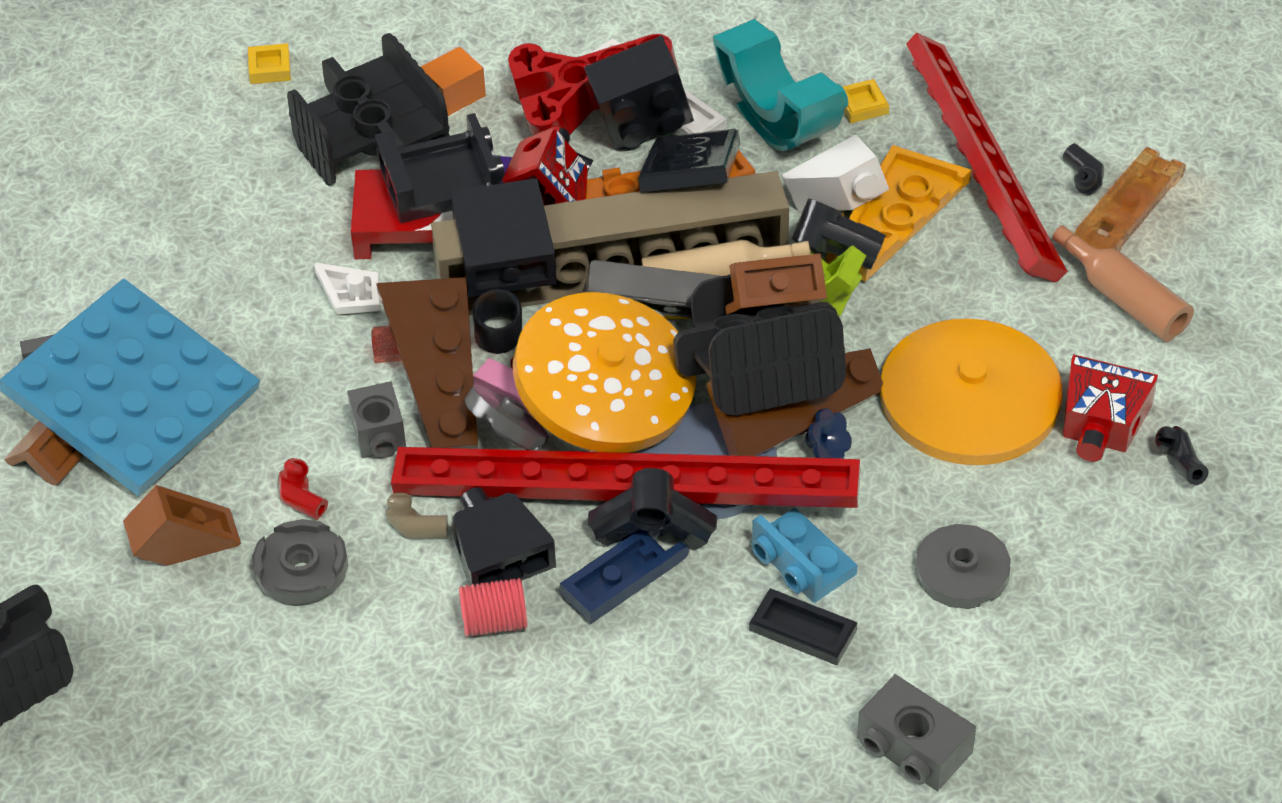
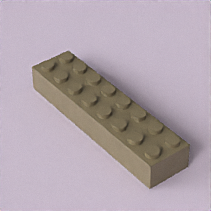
(640, 226)

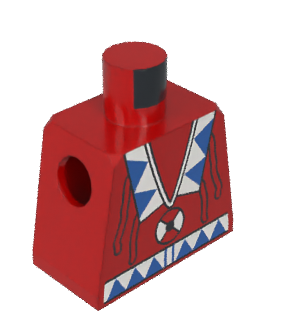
(555, 165)
(1105, 405)

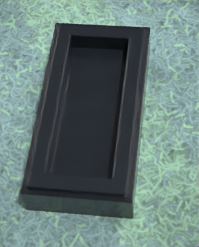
(803, 626)

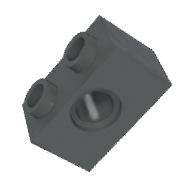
(905, 710)

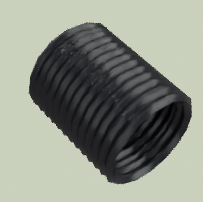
(497, 303)

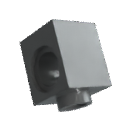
(376, 420)

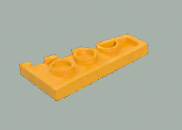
(916, 193)

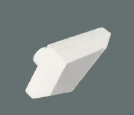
(349, 288)

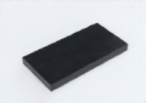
(690, 160)

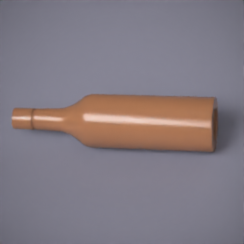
(1129, 286)

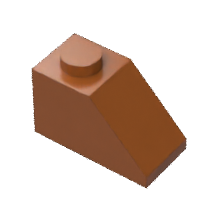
(178, 527)

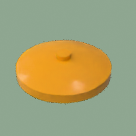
(971, 391)

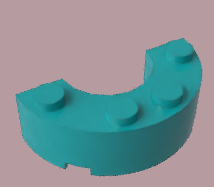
(772, 102)

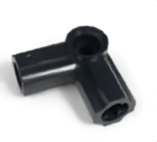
(833, 233)
(652, 506)

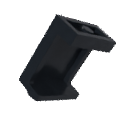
(426, 172)

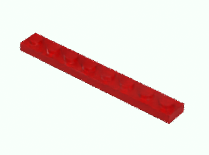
(987, 160)

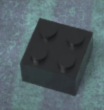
(639, 93)

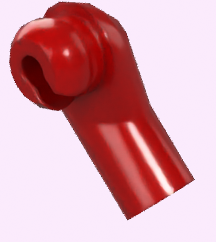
(295, 489)

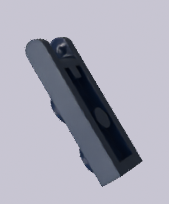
(620, 573)

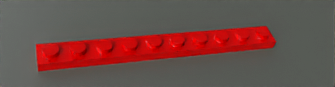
(608, 474)

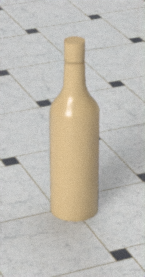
(717, 258)

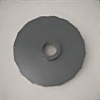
(507, 417)
(294, 544)
(957, 582)

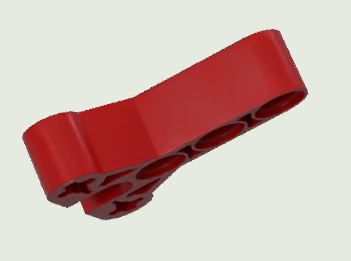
(555, 85)

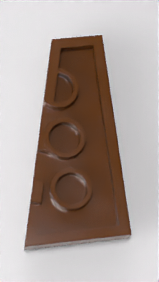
(435, 349)
(769, 428)

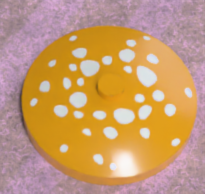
(602, 373)

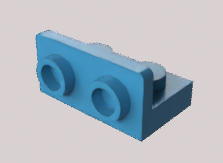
(802, 554)

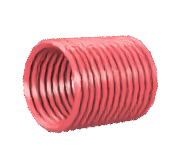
(493, 607)

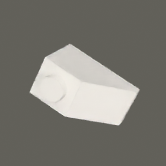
(838, 177)

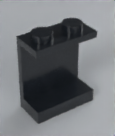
(504, 237)

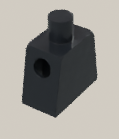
(500, 539)

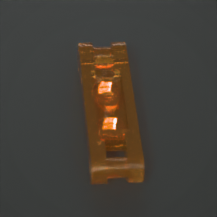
(1130, 200)

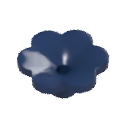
(828, 435)

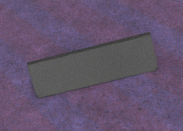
(657, 288)

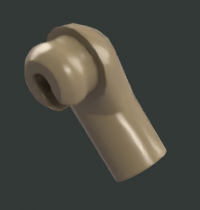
(413, 524)

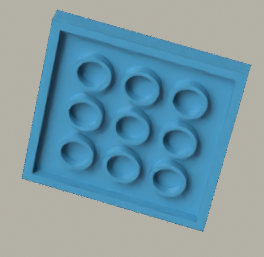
(129, 386)

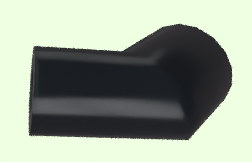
(1089, 169)
(1181, 453)

